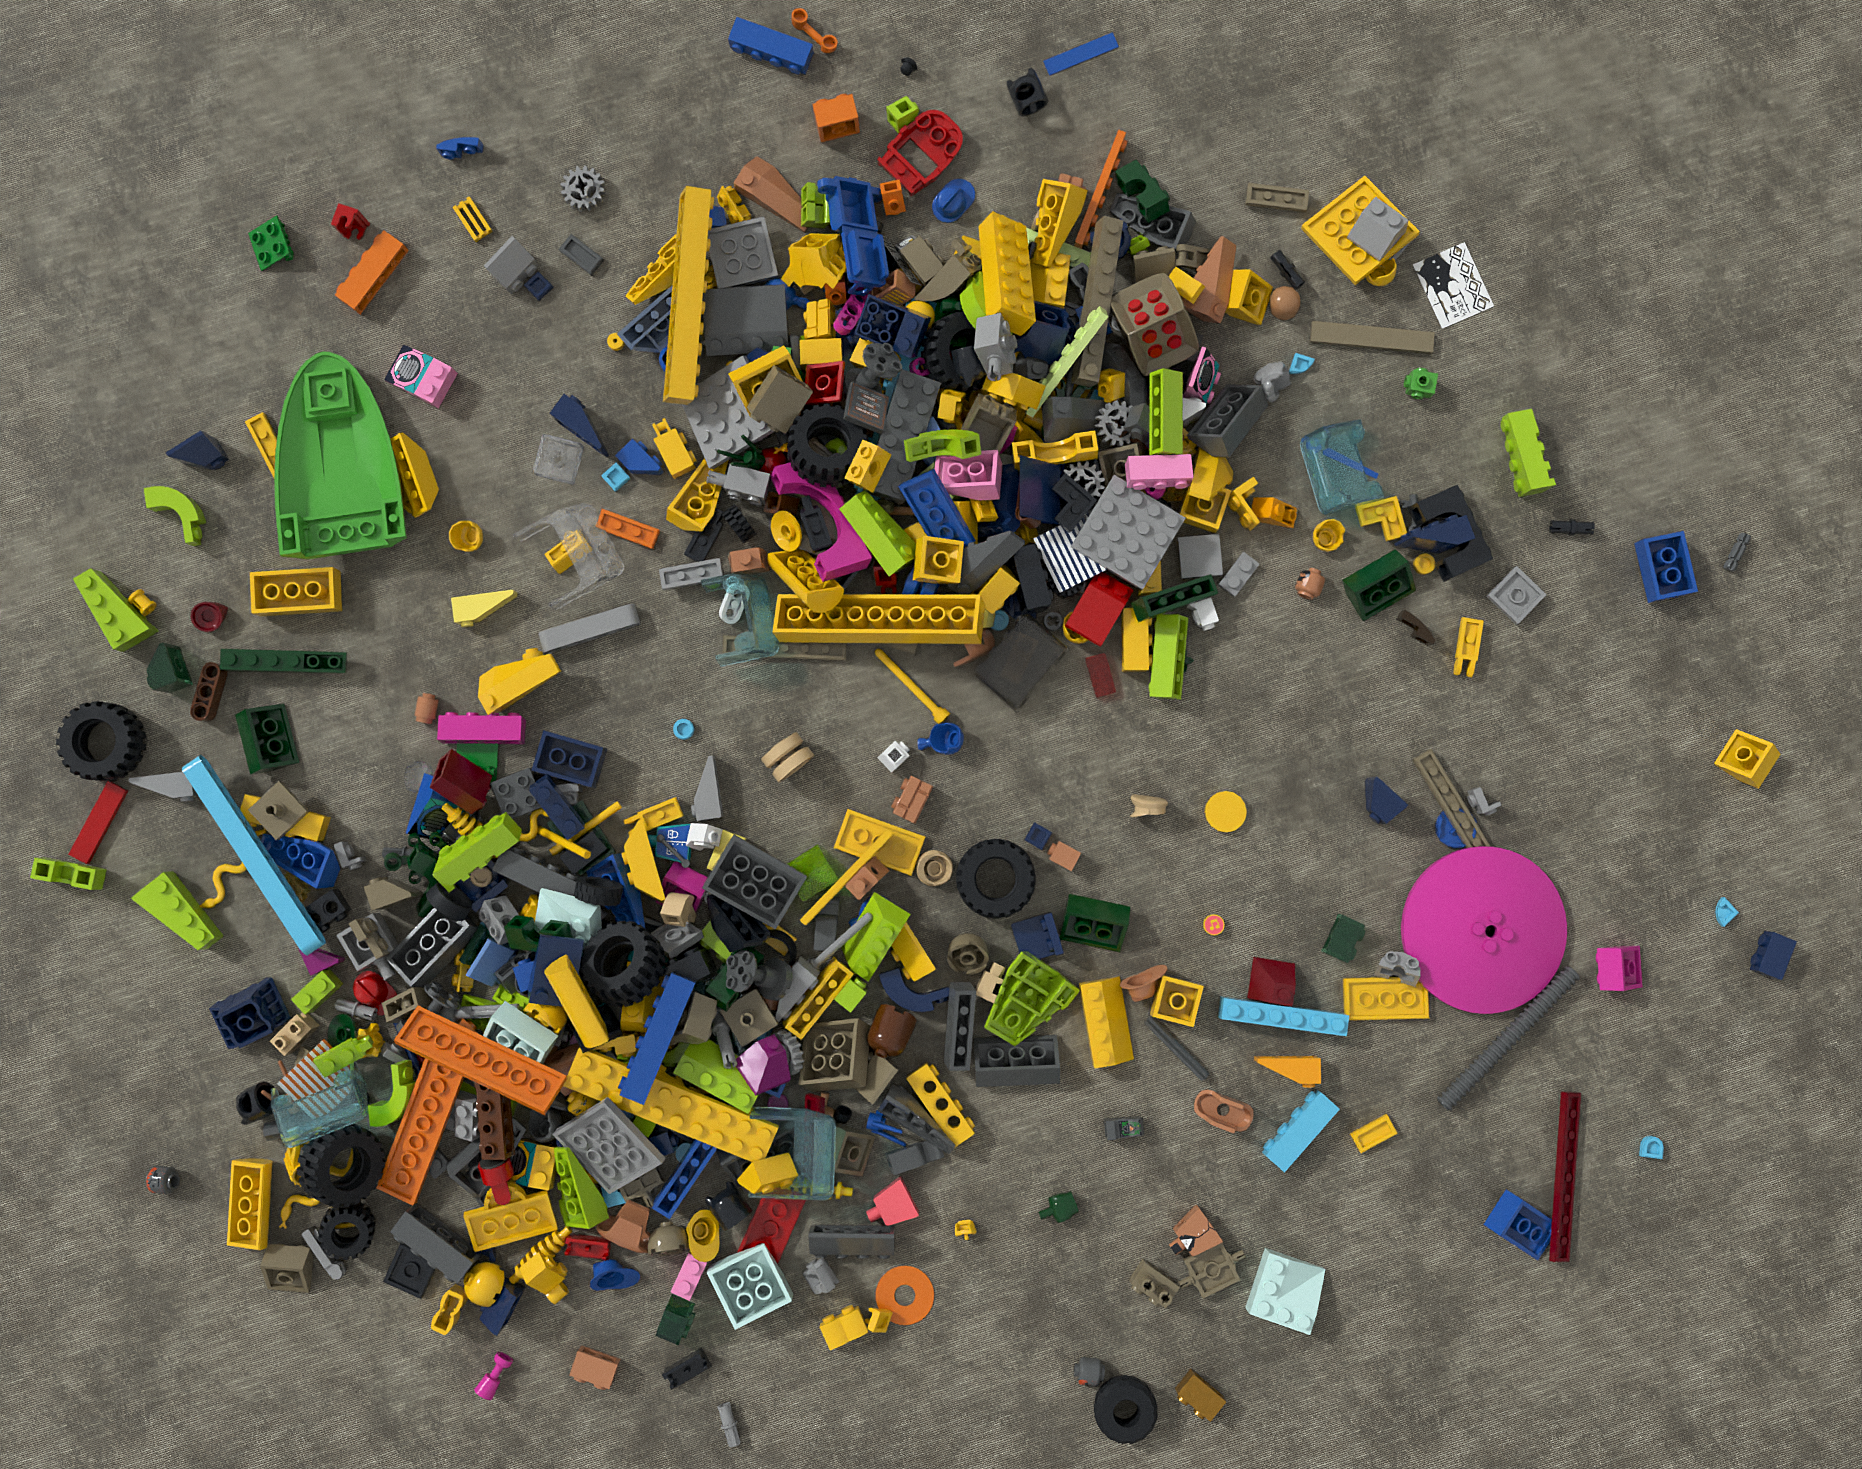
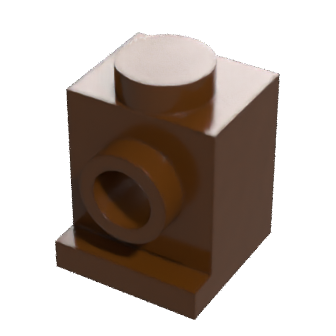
(782, 502)

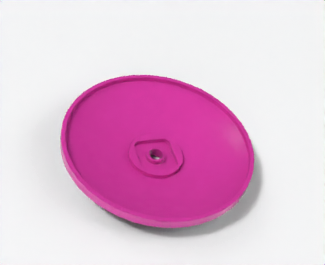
(1448, 921)

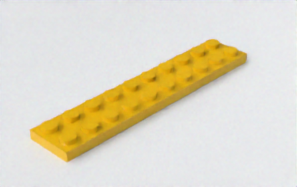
(674, 1107)

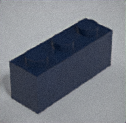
(557, 806)

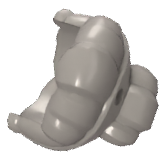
(1272, 378)

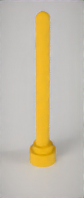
(939, 713)

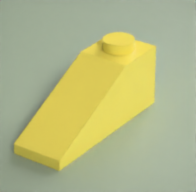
(479, 606)

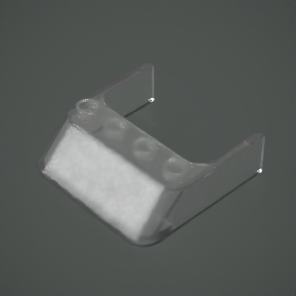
(586, 545)

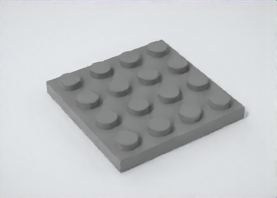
(721, 418)
(1128, 532)
(609, 1145)

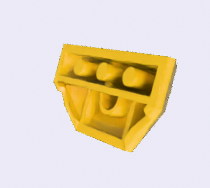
(415, 475)
(642, 863)

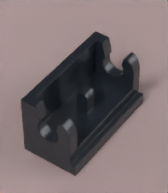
(590, 841)
(686, 1368)

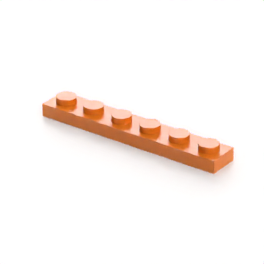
(1105, 182)

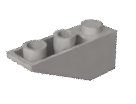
(803, 978)

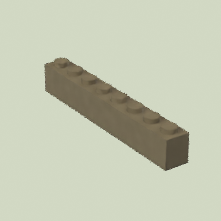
(1098, 293)

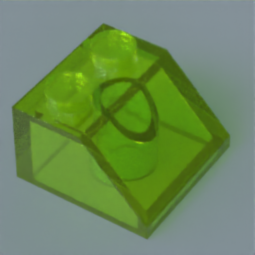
(818, 872)

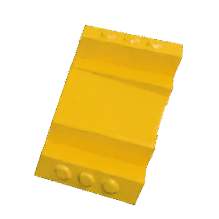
(816, 261)

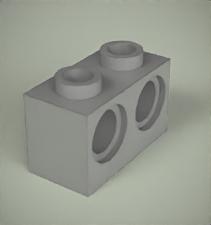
(495, 915)

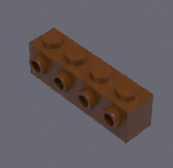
(494, 1124)

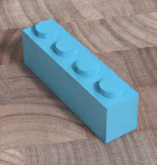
(1300, 1130)

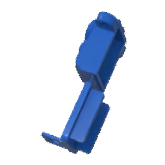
(855, 219)

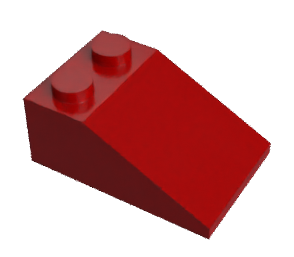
(1099, 608)

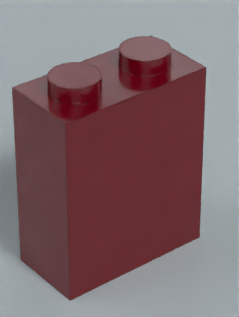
(461, 782)

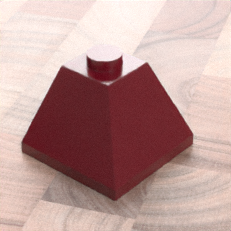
(1272, 981)

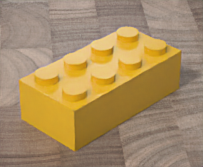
(295, 591)

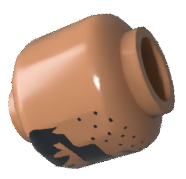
(1310, 583)

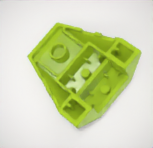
(1028, 998)

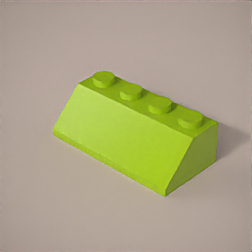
(873, 941)
(704, 1068)

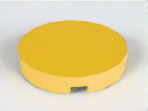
(1225, 811)

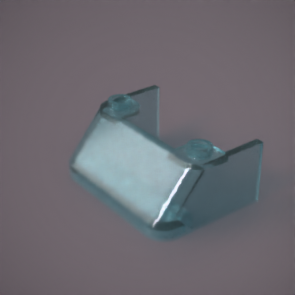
(759, 640)
(321, 1111)

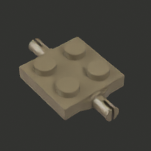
(642, 1186)
(1211, 1270)

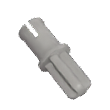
(356, 1009)
(729, 1424)

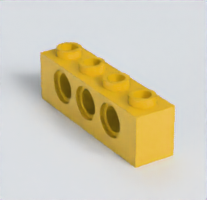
(929, 1098)

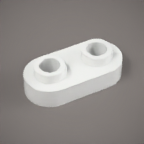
(736, 605)

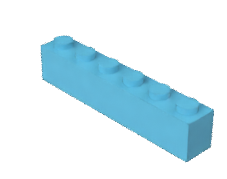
(1283, 1016)

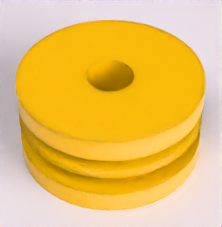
(611, 342)

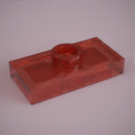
(1100, 675)

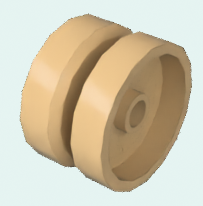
(786, 755)

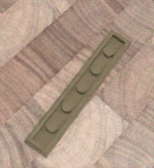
(1372, 337)
(799, 650)
(1449, 799)

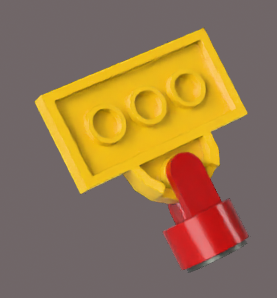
(507, 1209)

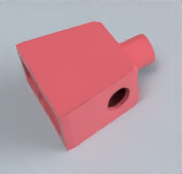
(893, 1204)

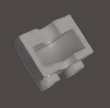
(1401, 965)
(820, 1276)

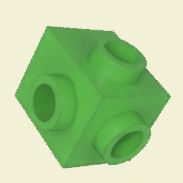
(1420, 383)

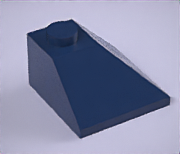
(200, 451)
(1382, 801)

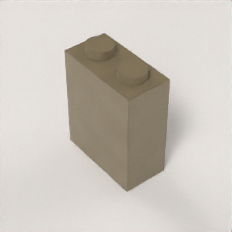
(779, 400)

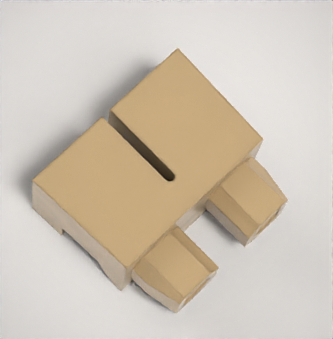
(988, 981)
(294, 1033)

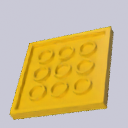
(1334, 222)

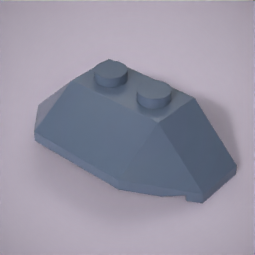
(650, 328)

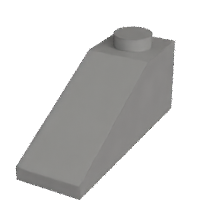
(171, 785)
(708, 798)

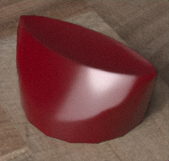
(208, 615)

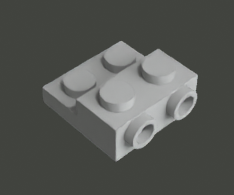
(464, 1117)

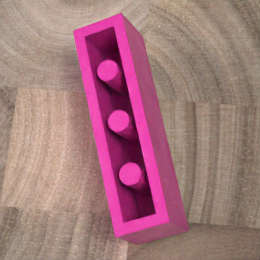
(481, 729)

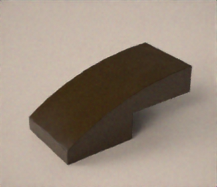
(1420, 632)

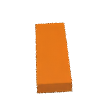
(629, 529)

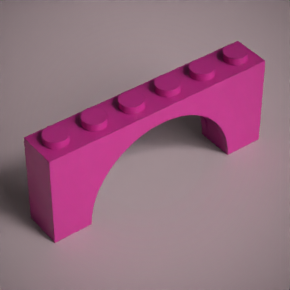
(849, 551)

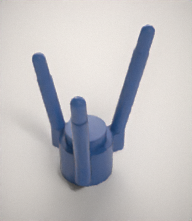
(877, 1123)

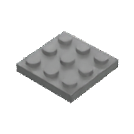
(742, 253)

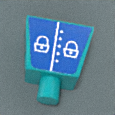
(677, 837)

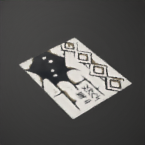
(1453, 285)

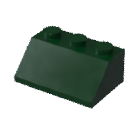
(1379, 584)
(266, 738)
(1095, 922)

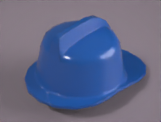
(953, 200)
(612, 1275)

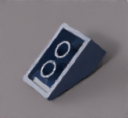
(572, 416)
(549, 950)

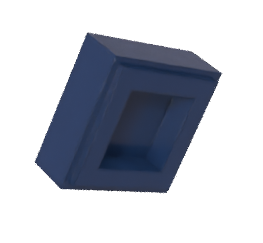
(538, 286)
(1038, 836)

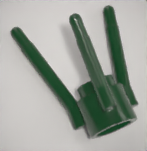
(753, 459)

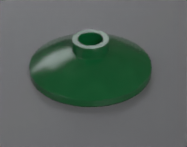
(341, 1029)

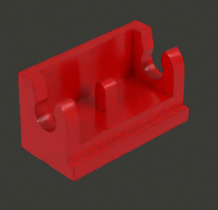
(348, 219)
(587, 1246)

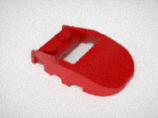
(936, 136)

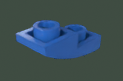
(453, 148)

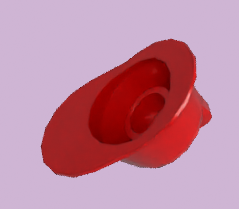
(372, 990)

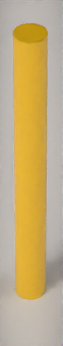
(589, 825)
(564, 842)

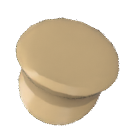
(1148, 805)
(934, 868)

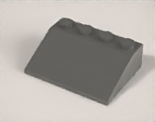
(745, 319)
(754, 881)

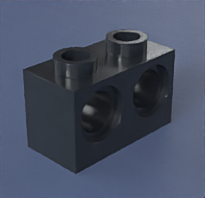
(323, 907)

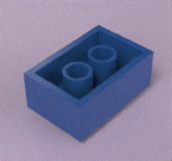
(1666, 566)

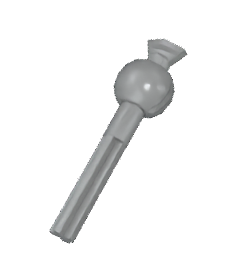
(471, 1012)

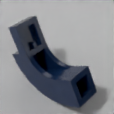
(907, 998)

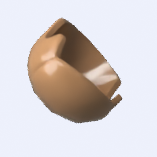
(1284, 302)

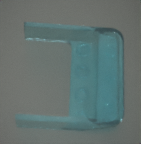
(812, 1153)

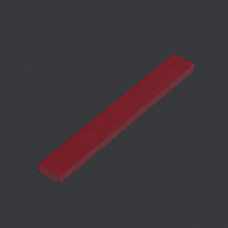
(1565, 1176)

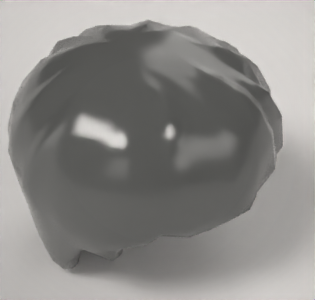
(543, 1126)

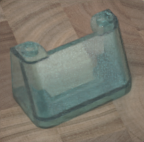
(1337, 467)

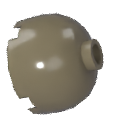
(968, 953)
(668, 1240)

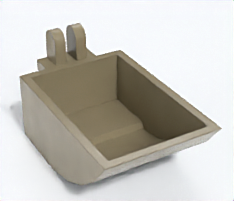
(953, 274)
(991, 421)

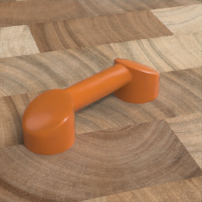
(799, 20)

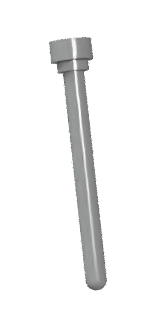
(816, 962)

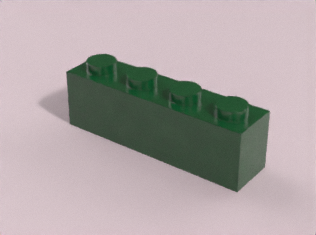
(1174, 598)

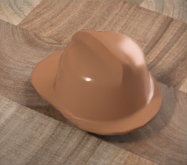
(1145, 983)

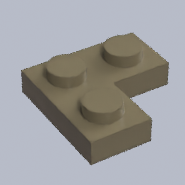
(367, 931)

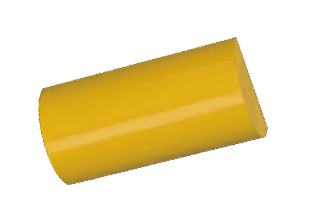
(801, 576)
(577, 1002)
(249, 1203)

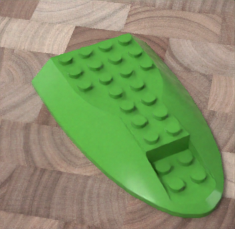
(334, 466)

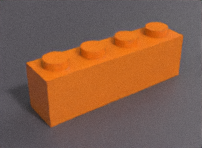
(371, 272)

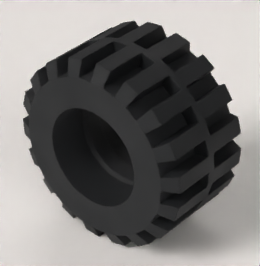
(344, 1246)

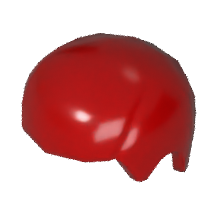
(772, 460)

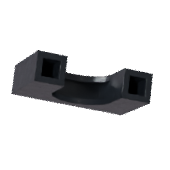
(1443, 506)

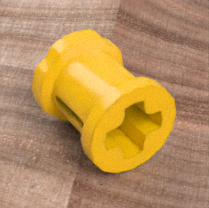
(142, 602)

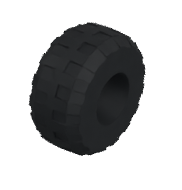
(1132, 1428)

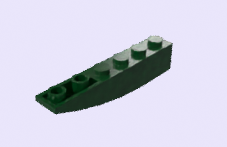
(282, 661)

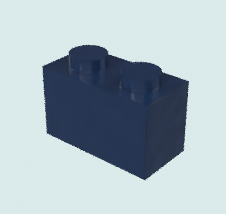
(1772, 955)

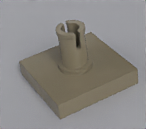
(278, 810)
(749, 1017)

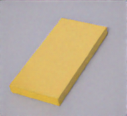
(861, 831)
(1384, 999)

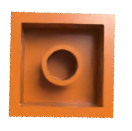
(836, 117)

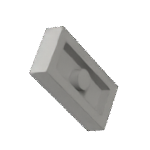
(1238, 574)

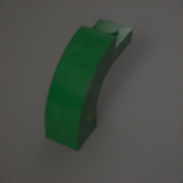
(423, 861)

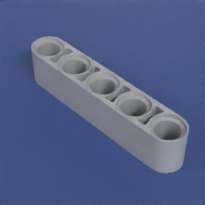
(589, 628)

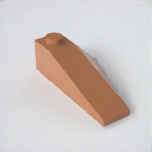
(770, 190)
(1217, 277)

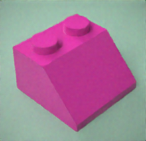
(684, 881)
(1619, 968)

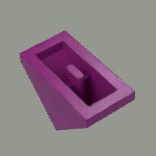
(320, 960)

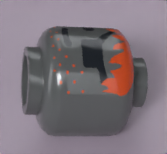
(162, 1180)
(1089, 1371)

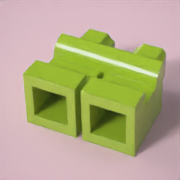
(814, 207)

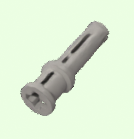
(721, 1030)

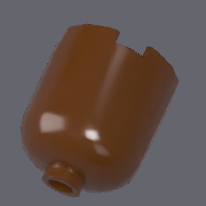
(890, 1031)

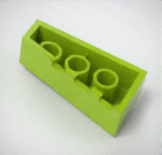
(1526, 453)
(880, 533)
(115, 615)
(475, 850)
(178, 910)

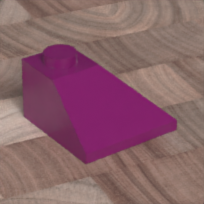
(764, 1065)

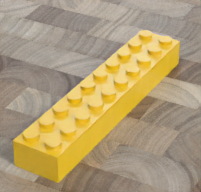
(687, 295)
(883, 619)

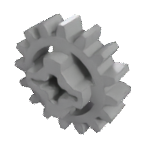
(575, 190)
(1108, 421)
(1091, 481)
(793, 1053)

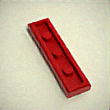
(98, 822)

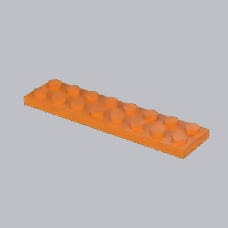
(481, 1059)
(420, 1132)

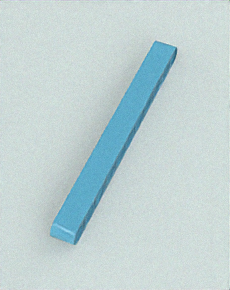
(253, 855)

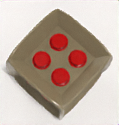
(1154, 324)

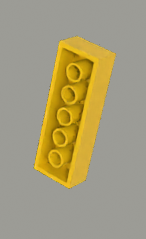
(1007, 271)

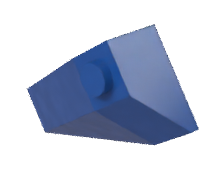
(304, 859)
(631, 905)

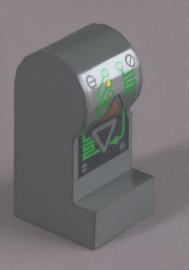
(1123, 1127)

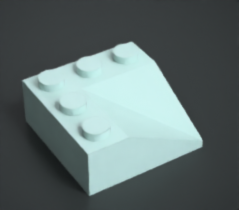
(582, 917)
(520, 1033)
(749, 1284)
(1286, 1291)

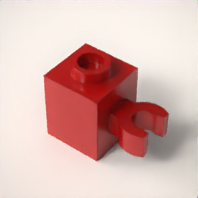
(883, 580)

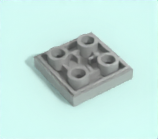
(1199, 556)

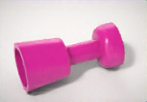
(490, 1382)

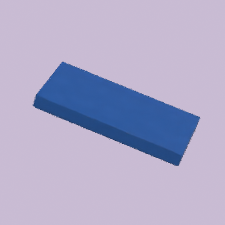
(935, 508)

